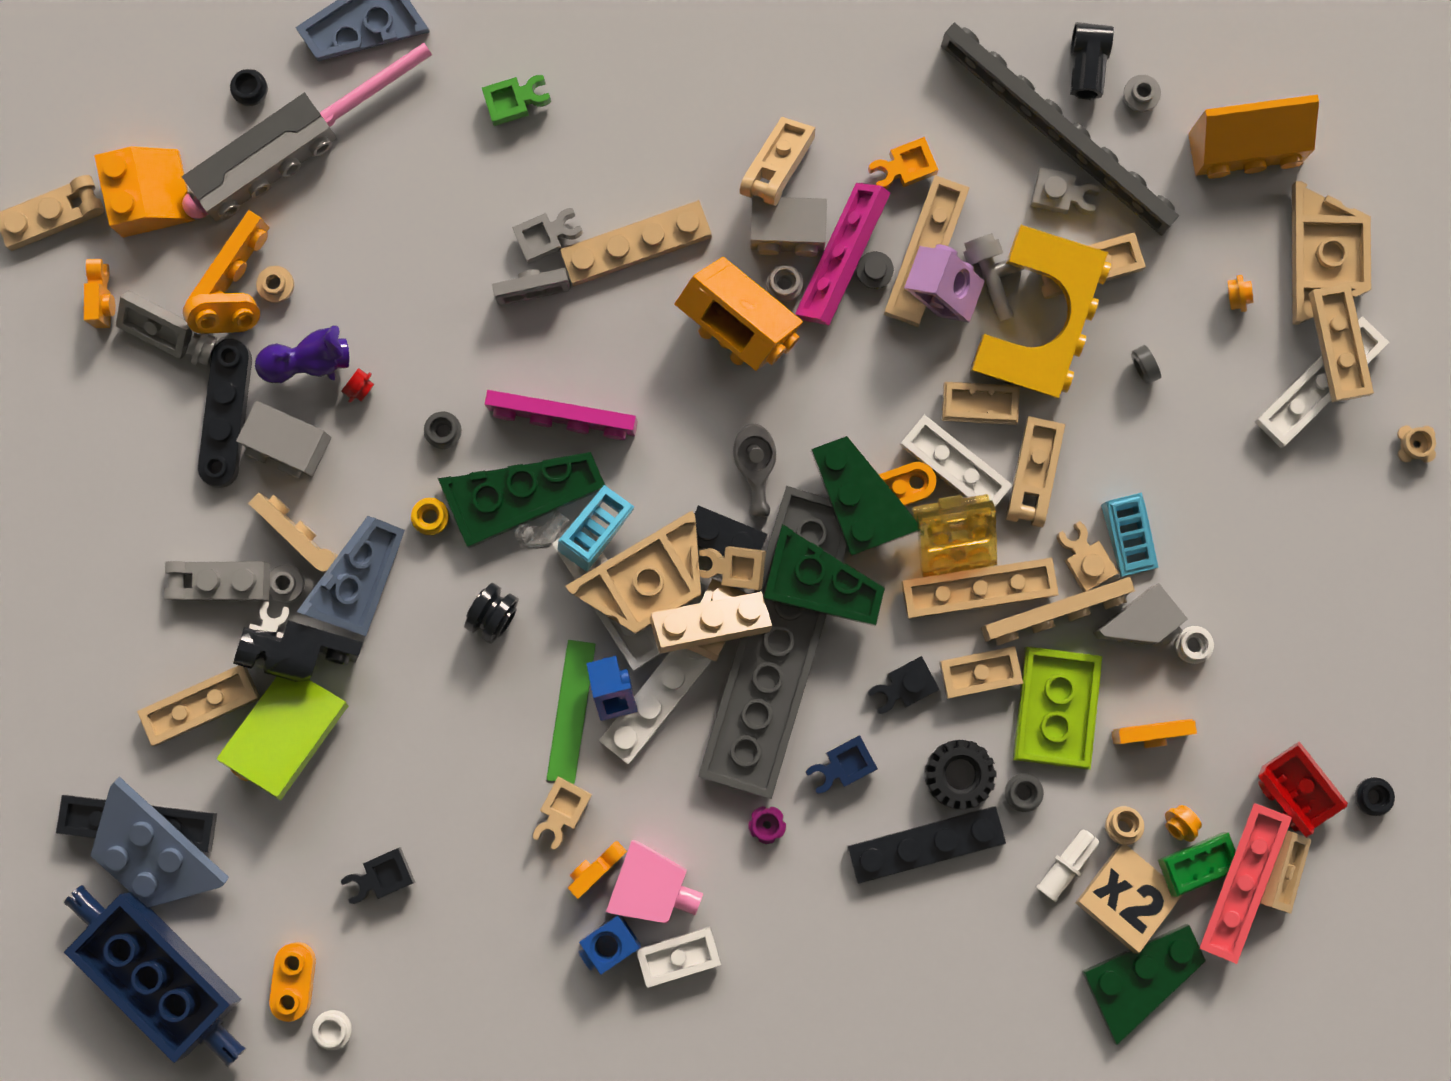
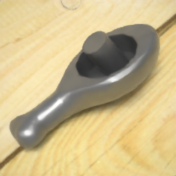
(755, 458)

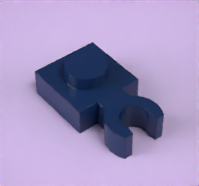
(847, 762)

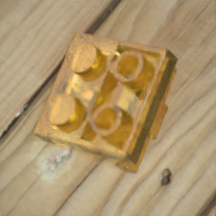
(956, 534)

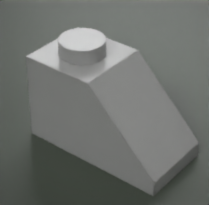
(1145, 620)

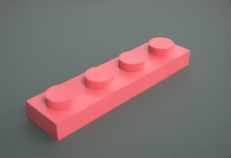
(1245, 883)

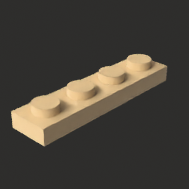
(933, 228)
(636, 243)
(979, 588)
(1074, 607)

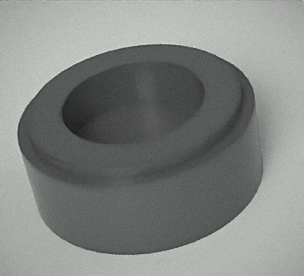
(1146, 364)

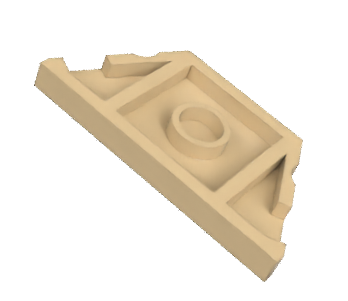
(1327, 248)
(646, 577)

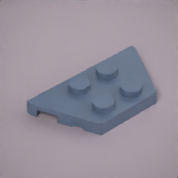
(149, 852)

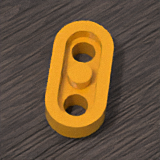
(225, 310)
(899, 478)
(292, 982)

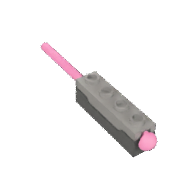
(277, 147)

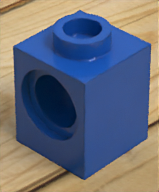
(621, 932)

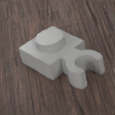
(1057, 192)
(541, 237)

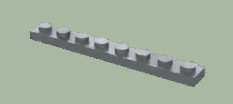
(1069, 137)

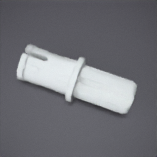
(1068, 865)

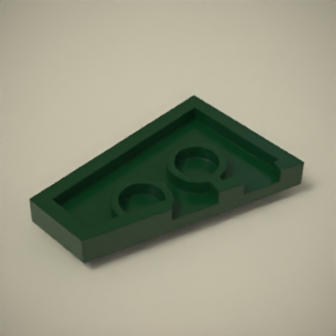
(860, 498)
(818, 582)
(1136, 984)

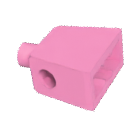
(651, 887)

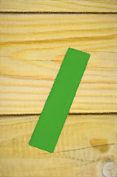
(571, 711)

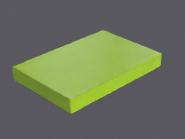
(1057, 708)
(282, 734)

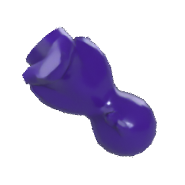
(315, 355)

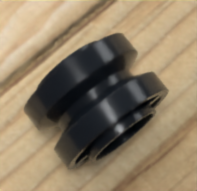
(491, 613)

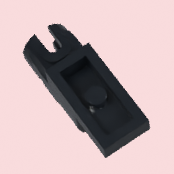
(296, 652)

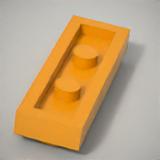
(232, 259)

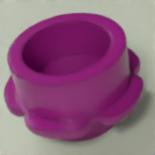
(767, 835)

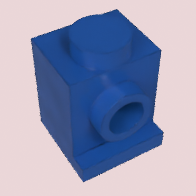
(611, 688)

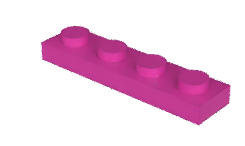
(842, 253)
(544, 412)

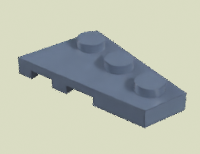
(359, 25)
(356, 578)

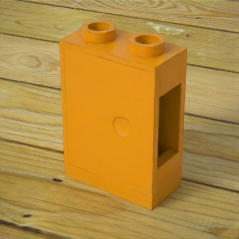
(739, 314)

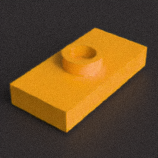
(1154, 734)

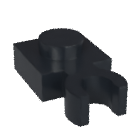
(909, 684)
(384, 876)

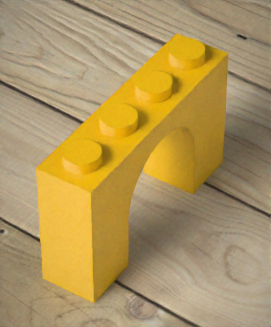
(1077, 272)

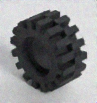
(982, 765)

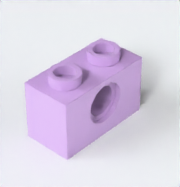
(944, 283)

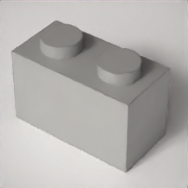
(789, 226)
(283, 439)

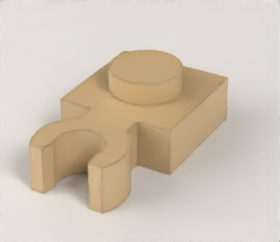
(1089, 562)
(739, 567)
(564, 806)

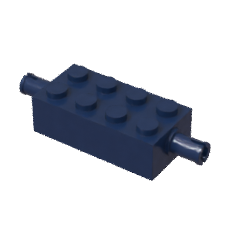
(153, 976)

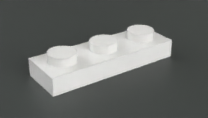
(954, 462)

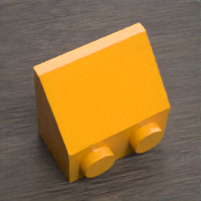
(142, 189)

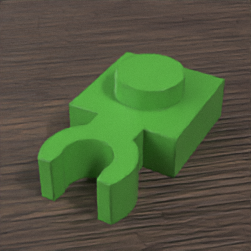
(509, 100)

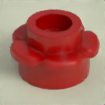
(358, 386)

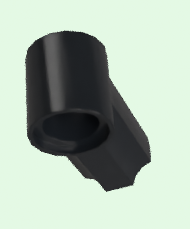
(1091, 50)

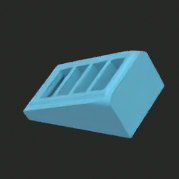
(1139, 517)
(577, 554)

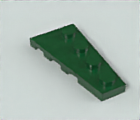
(503, 498)

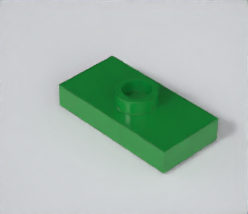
(1198, 864)

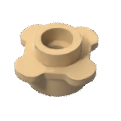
(1426, 438)

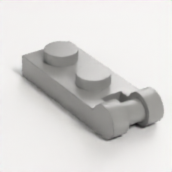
(218, 581)

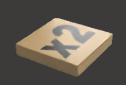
(1128, 898)

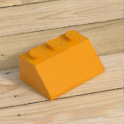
(1254, 136)

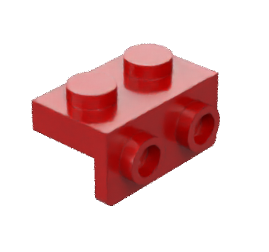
(1301, 789)

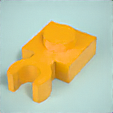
(909, 163)
(98, 300)
(588, 874)

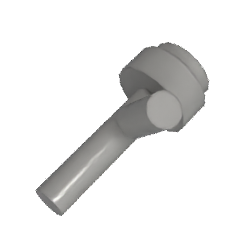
(982, 251)

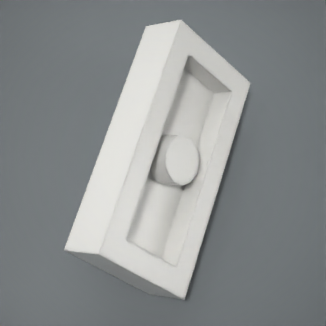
(678, 957)

